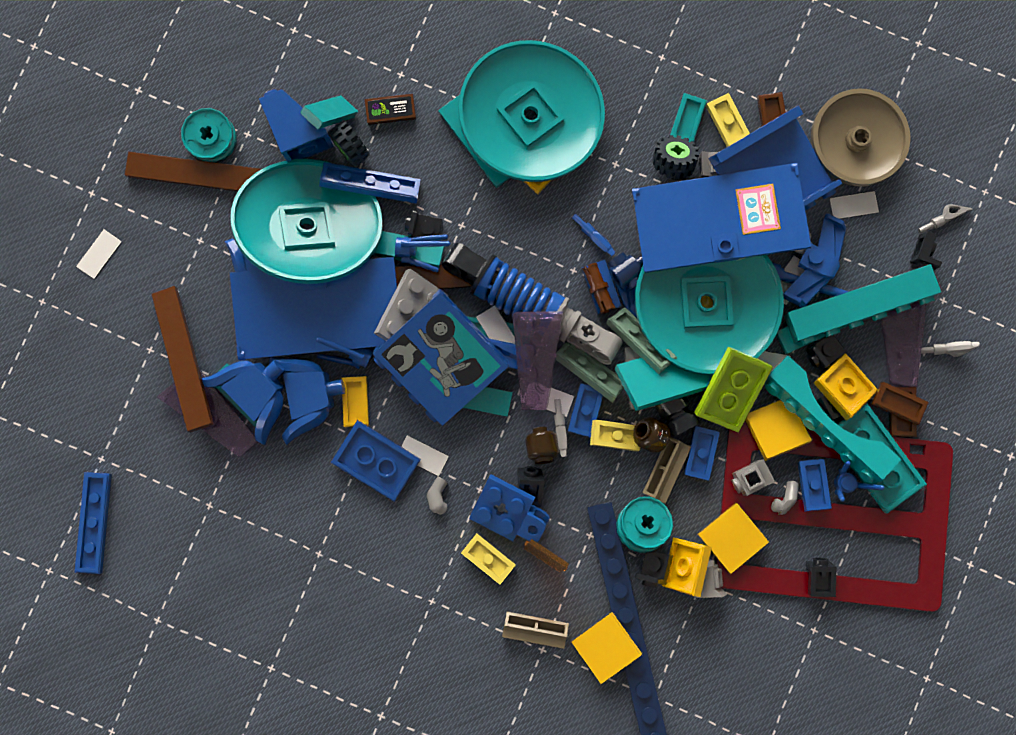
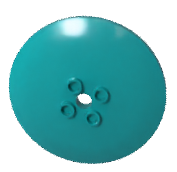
(536, 79)
(283, 198)
(743, 313)

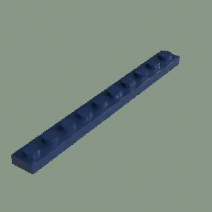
(624, 608)

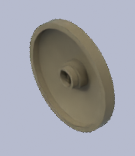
(860, 137)

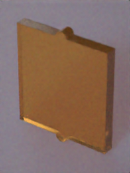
(546, 555)

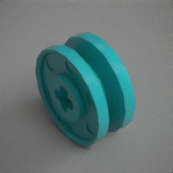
(210, 121)
(654, 514)

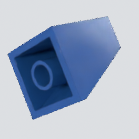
(292, 131)

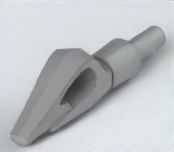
(946, 217)
(954, 348)
(561, 433)

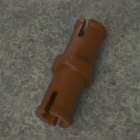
(598, 288)

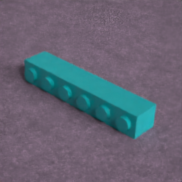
(863, 303)

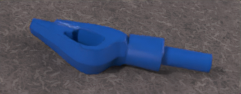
(594, 235)

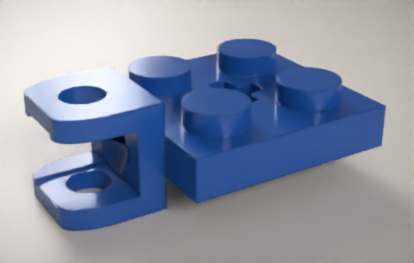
(522, 516)

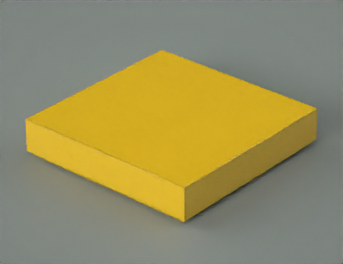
(845, 386)
(776, 430)
(733, 538)
(688, 566)
(606, 648)

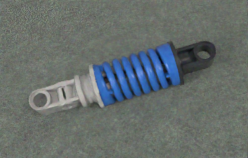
(517, 296)

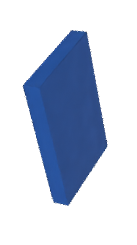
(375, 460)

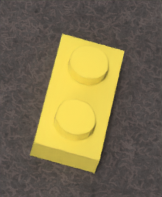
(727, 119)
(613, 435)
(488, 558)

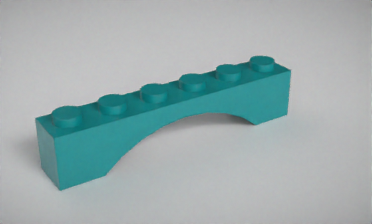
(868, 457)

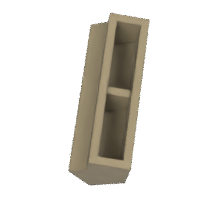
(666, 470)
(535, 630)

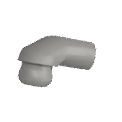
(435, 498)
(788, 501)

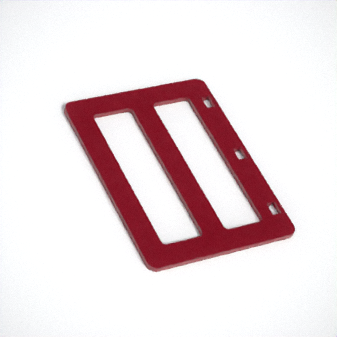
(927, 526)

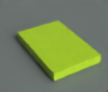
(733, 389)

